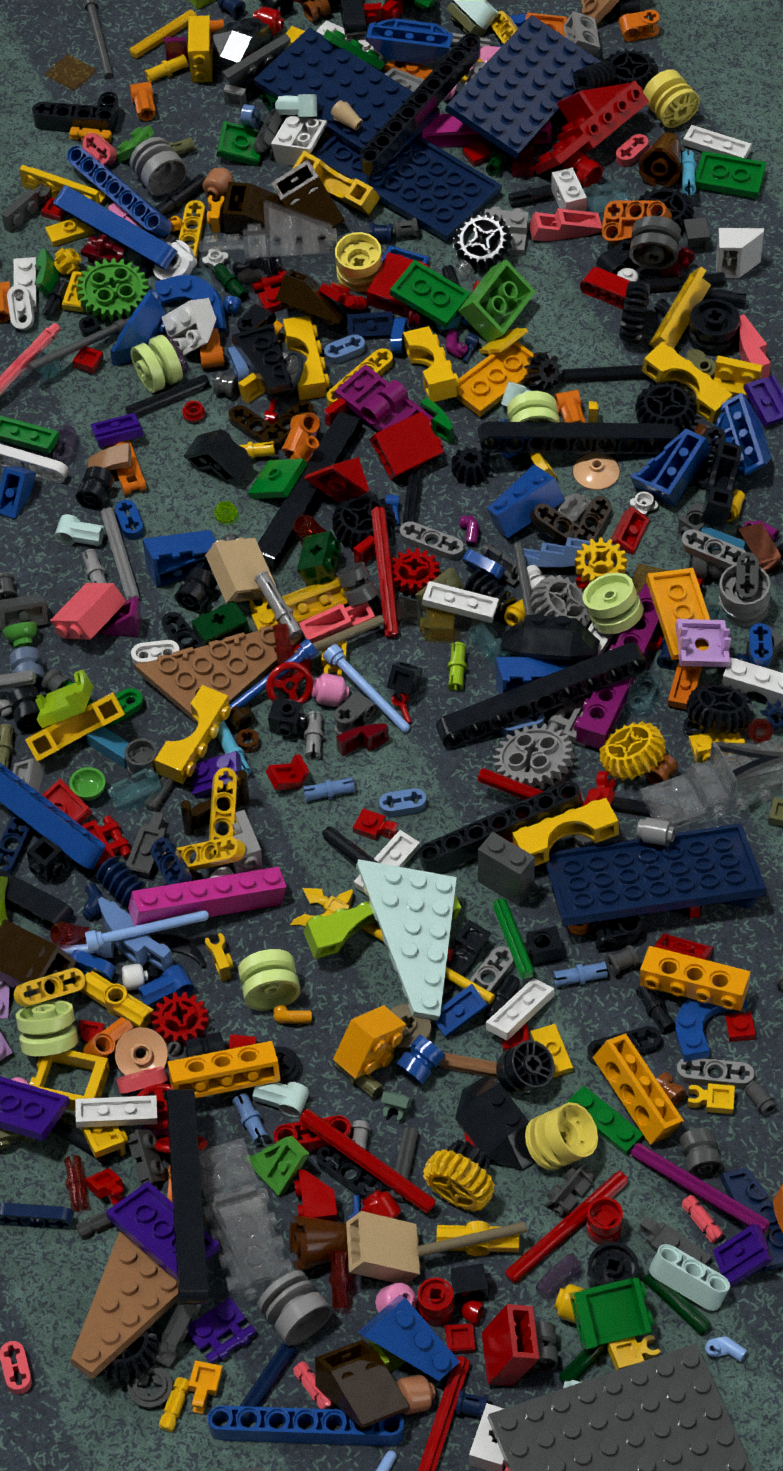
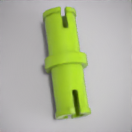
(457, 666)

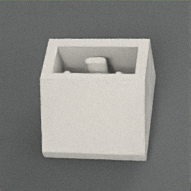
(296, 136)
(738, 250)
(190, 324)

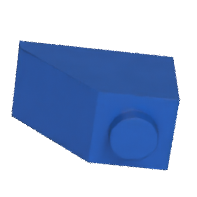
(15, 489)

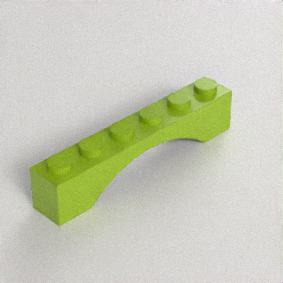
(330, 932)

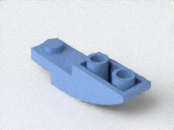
(139, 948)

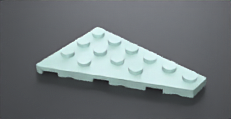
(416, 924)

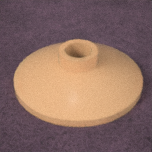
(596, 478)
(136, 1038)

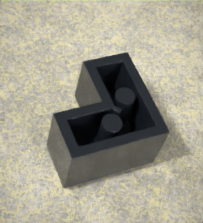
(220, 453)

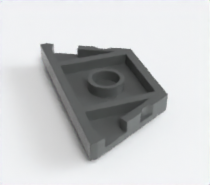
(243, 72)

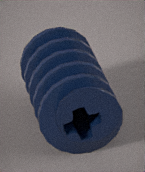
(118, 880)

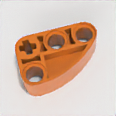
(626, 217)

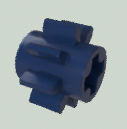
(772, 709)

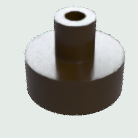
(241, 718)

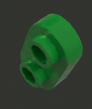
(126, 696)

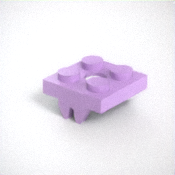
(711, 631)

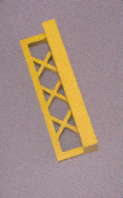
(32, 178)
(679, 313)
(315, 599)

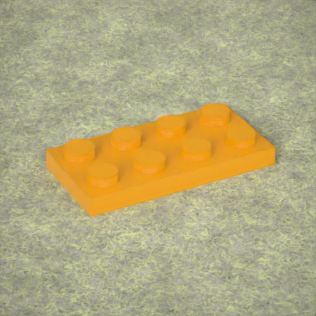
(486, 382)
(675, 597)

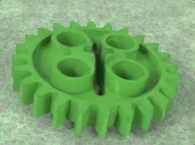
(111, 289)

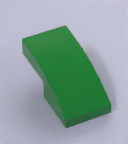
(47, 272)
(440, 423)

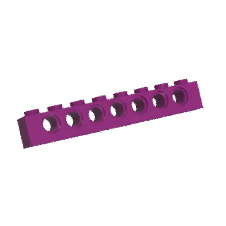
(610, 701)

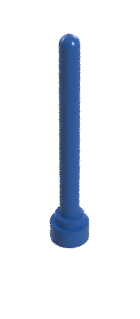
(305, 652)

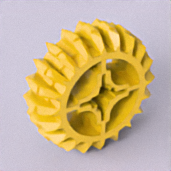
(632, 750)
(459, 1180)

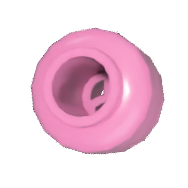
(330, 690)
(390, 1292)

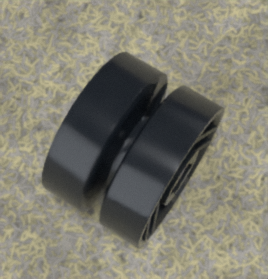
(525, 1068)
(611, 1263)

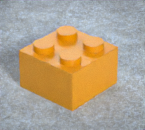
(369, 1042)

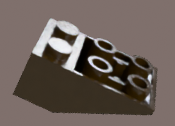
(305, 193)
(245, 206)
(303, 293)
(29, 958)
(359, 1384)

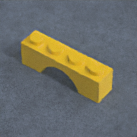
(345, 189)
(300, 338)
(424, 348)
(666, 364)
(68, 730)
(179, 758)
(593, 821)

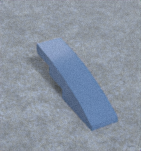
(555, 555)

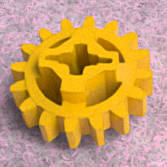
(600, 559)

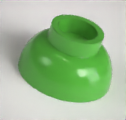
(20, 633)
(87, 783)

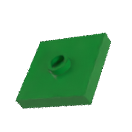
(237, 144)
(277, 478)

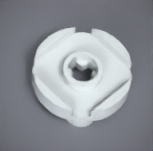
(185, 262)

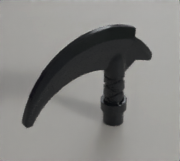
(175, 944)

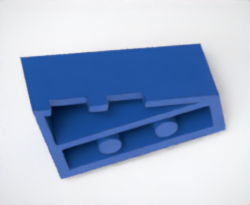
(673, 468)
(513, 508)
(174, 556)
(517, 671)
(410, 1337)

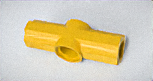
(128, 1007)
(505, 1244)

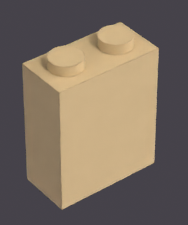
(235, 567)
(382, 1248)

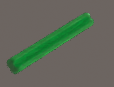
(513, 938)

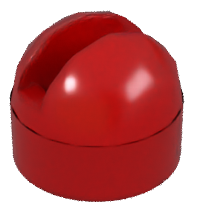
(473, 1311)

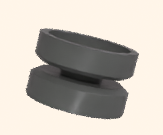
(655, 242)

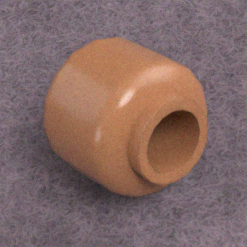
(217, 183)
(417, 1392)

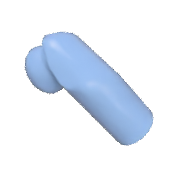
(725, 1346)

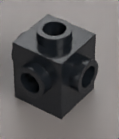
(286, 717)
(45, 859)

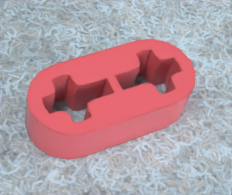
(102, 145)
(629, 148)
(142, 1079)
(21, 1366)

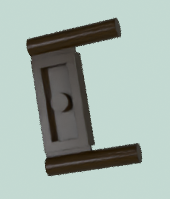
(200, 814)

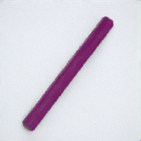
(698, 1187)

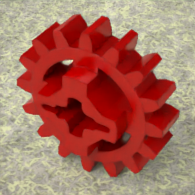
(414, 570)
(192, 1013)

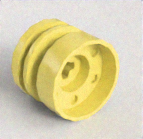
(671, 98)
(357, 260)
(561, 1136)

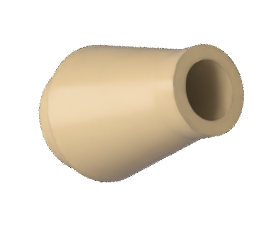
(346, 115)

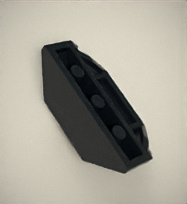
(241, 39)
(550, 638)
(494, 1123)

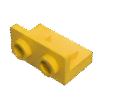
(736, 374)
(701, 744)
(105, 1139)

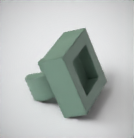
(397, 1101)

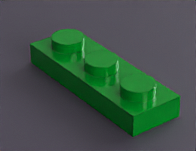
(355, 48)
(28, 435)
(608, 1121)

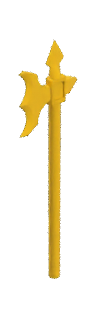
(344, 901)

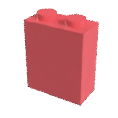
(88, 611)

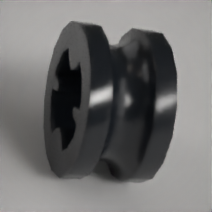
(88, 322)
(688, 726)

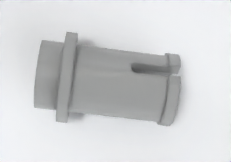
(360, 1131)

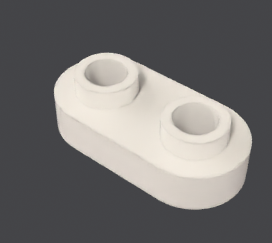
(20, 308)
(152, 650)

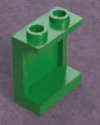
(611, 1312)

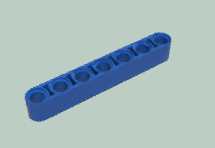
(119, 191)
(115, 227)
(49, 819)
(291, 1431)

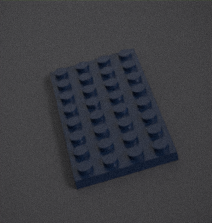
(335, 74)
(520, 86)
(420, 183)
(652, 878)

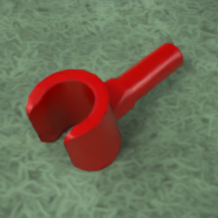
(270, 415)
(402, 705)

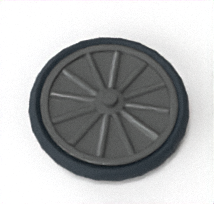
(294, 366)

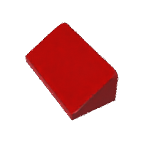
(630, 530)

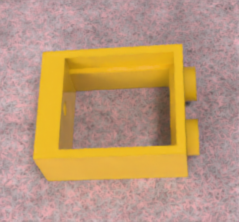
(200, 49)
(73, 1058)

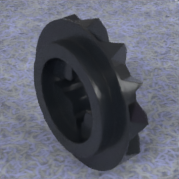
(290, 1063)

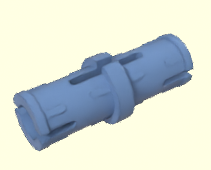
(329, 789)
(580, 974)
(251, 1119)

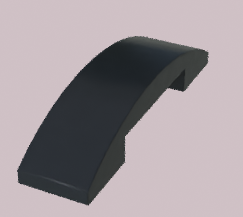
(465, 952)

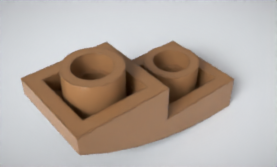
(112, 458)

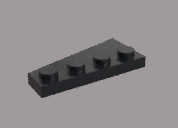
(264, 357)

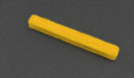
(158, 37)

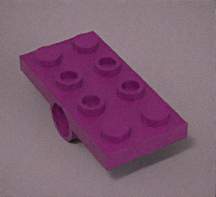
(376, 399)

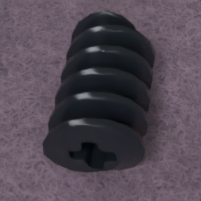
(595, 76)
(484, 585)

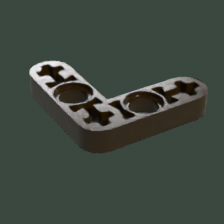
(268, 430)
(572, 529)

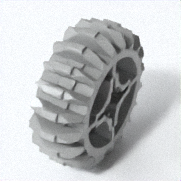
(559, 598)

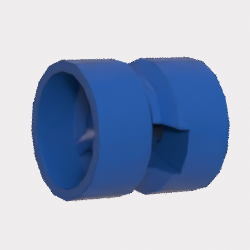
(421, 1059)

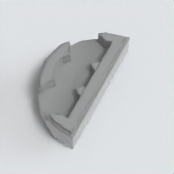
(572, 508)

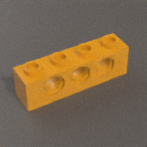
(694, 978)
(226, 1070)
(638, 1089)

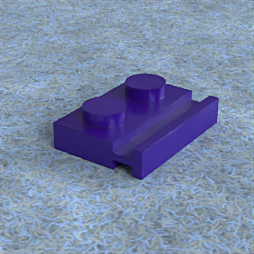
(766, 399)
(116, 430)
(205, 771)
(742, 1254)

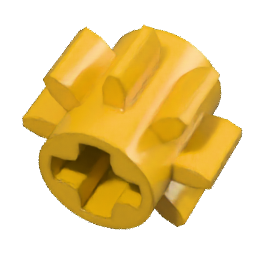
(67, 261)

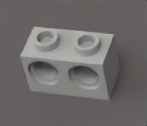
(582, 32)

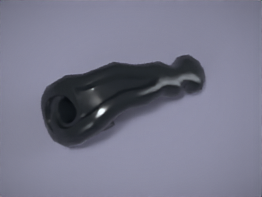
(267, 264)

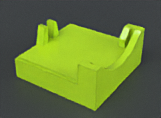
(65, 701)

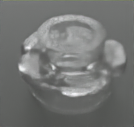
(464, 270)

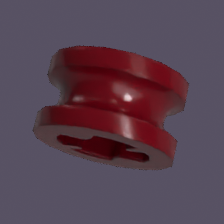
(414, 317)

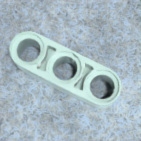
(480, 11)
(689, 1277)

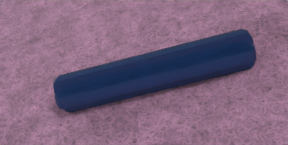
(269, 1376)

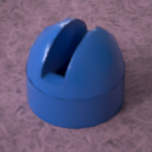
(232, 304)

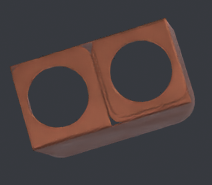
(761, 545)

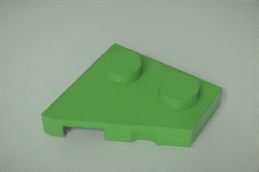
(137, 137)
(280, 1163)

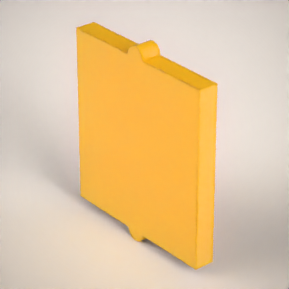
(503, 341)

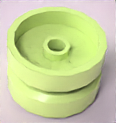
(156, 363)
(533, 407)
(613, 603)
(269, 979)
(47, 1028)

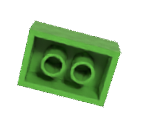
(497, 301)

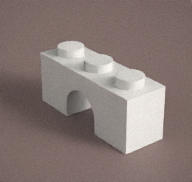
(754, 678)

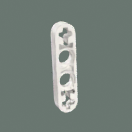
(47, 468)

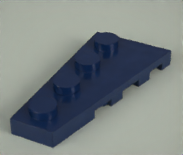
(746, 1189)

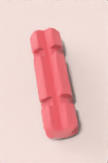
(702, 1219)
(303, 1373)

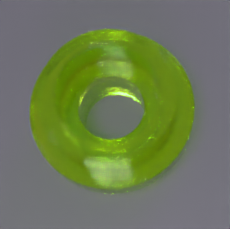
(225, 512)

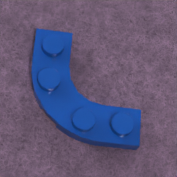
(192, 288)
(690, 1028)

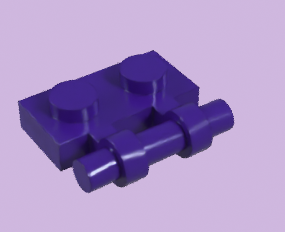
(215, 1325)

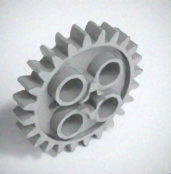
(535, 755)

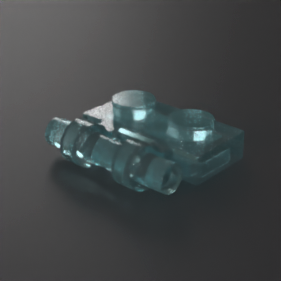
(598, 203)

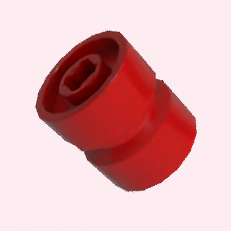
(586, 169)
(604, 1220)
(436, 1301)

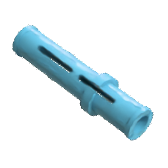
(688, 171)
(229, 745)

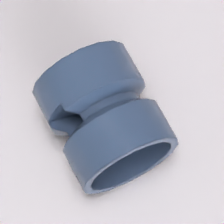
(27, 659)

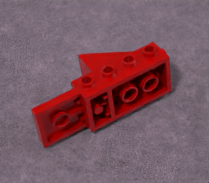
(591, 119)

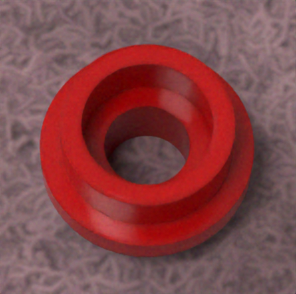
(189, 408)

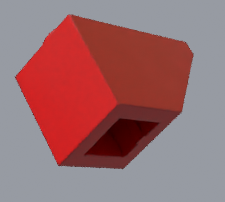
(317, 1197)

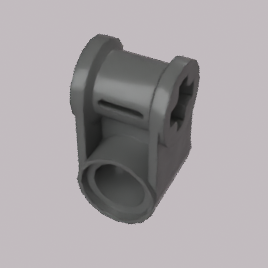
(354, 713)

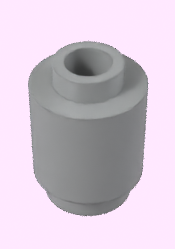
(655, 831)

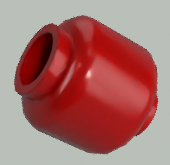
(271, 17)
(381, 1204)

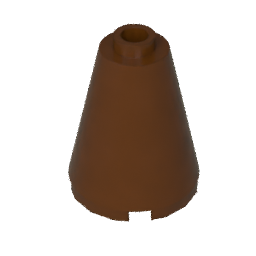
(661, 161)
(314, 1239)

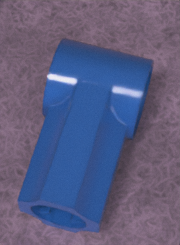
(172, 980)

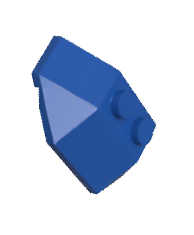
(409, 40)
(140, 327)
(745, 430)

